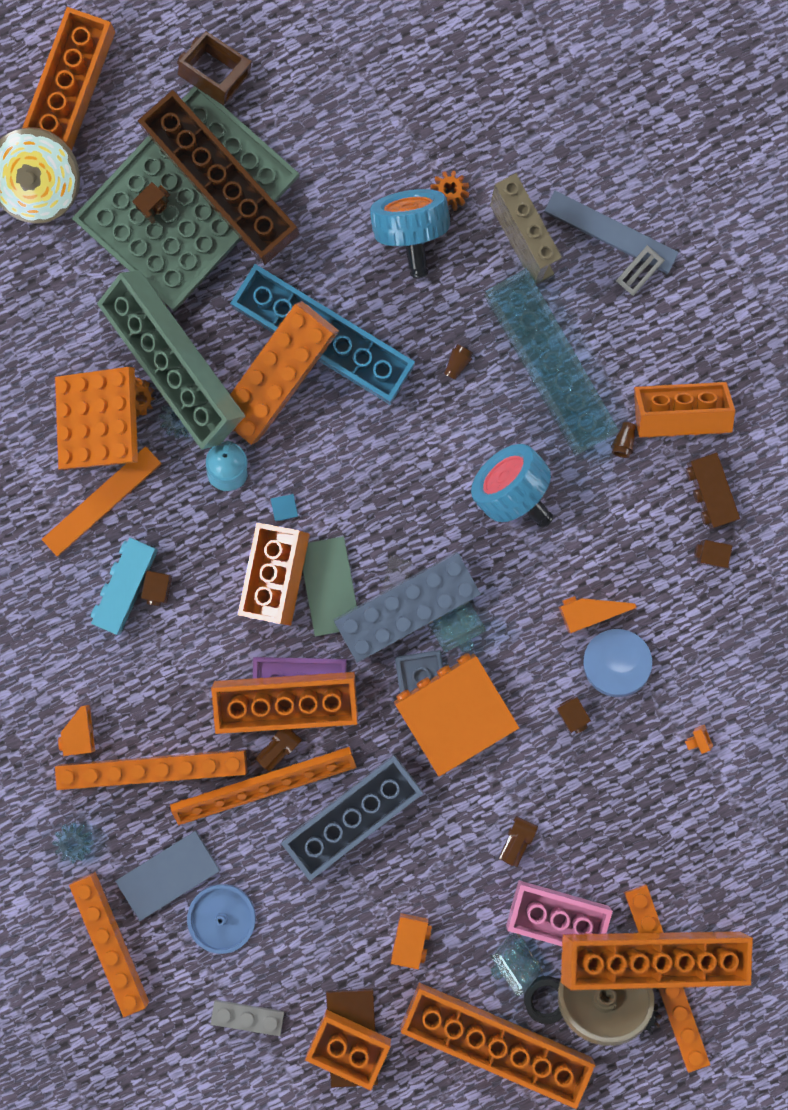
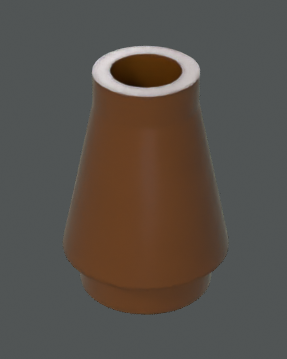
(458, 360)
(624, 441)

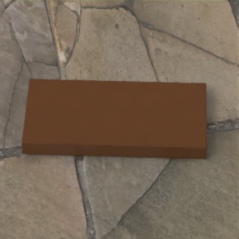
(356, 1006)

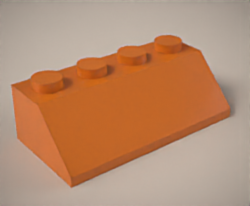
(683, 409)

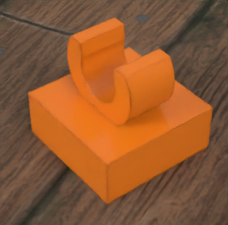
(700, 739)

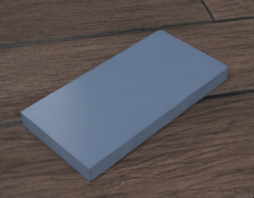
(167, 875)

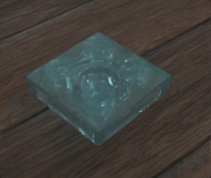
(457, 628)
(515, 964)

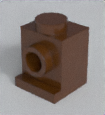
(152, 201)

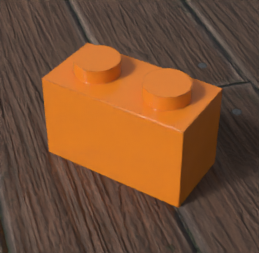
(410, 940)

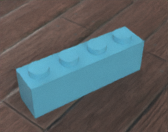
(124, 586)

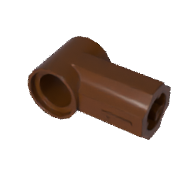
(282, 743)
(517, 841)

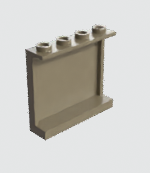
(524, 228)

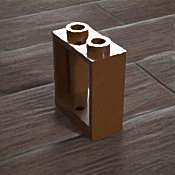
(238, 63)

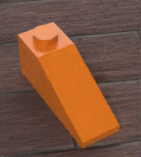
(587, 612)

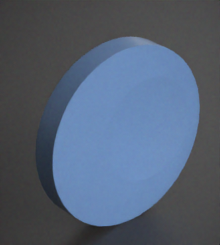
(617, 663)
(221, 918)

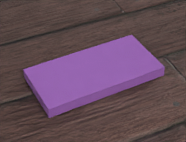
(278, 667)

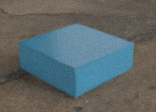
(284, 507)

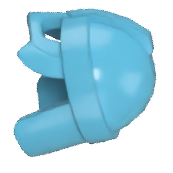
(227, 472)

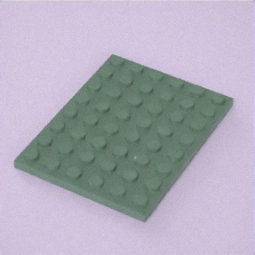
(189, 234)

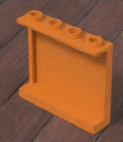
(455, 713)

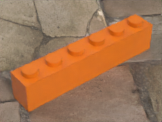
(109, 944)

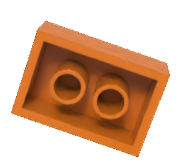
(348, 1050)

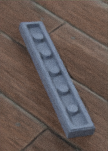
(607, 230)

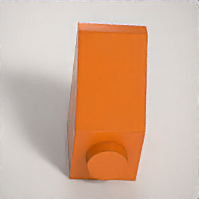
(78, 734)

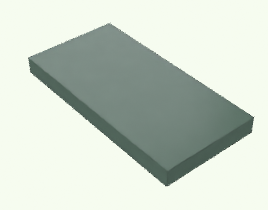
(328, 583)

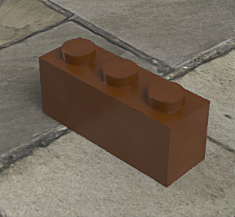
(712, 491)

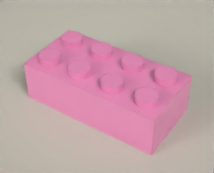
(550, 914)

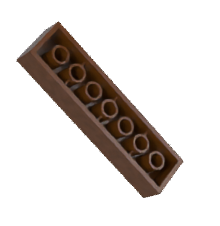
(218, 177)

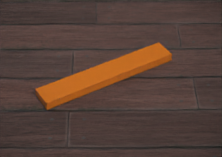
(101, 502)

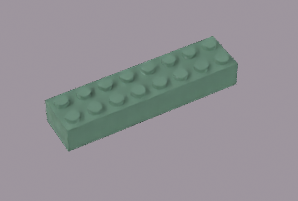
(170, 359)

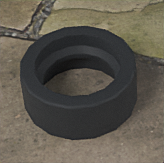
(528, 998)

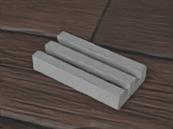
(653, 255)

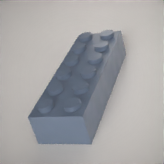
(406, 606)
(352, 817)

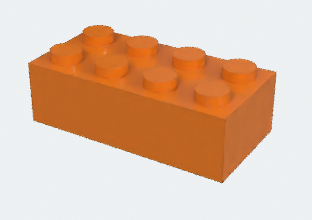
(273, 574)

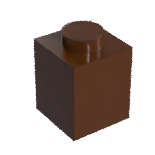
(713, 554)
(156, 588)
(573, 715)

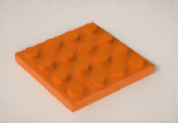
(96, 418)

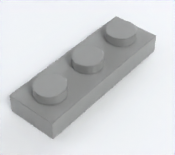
(247, 1017)

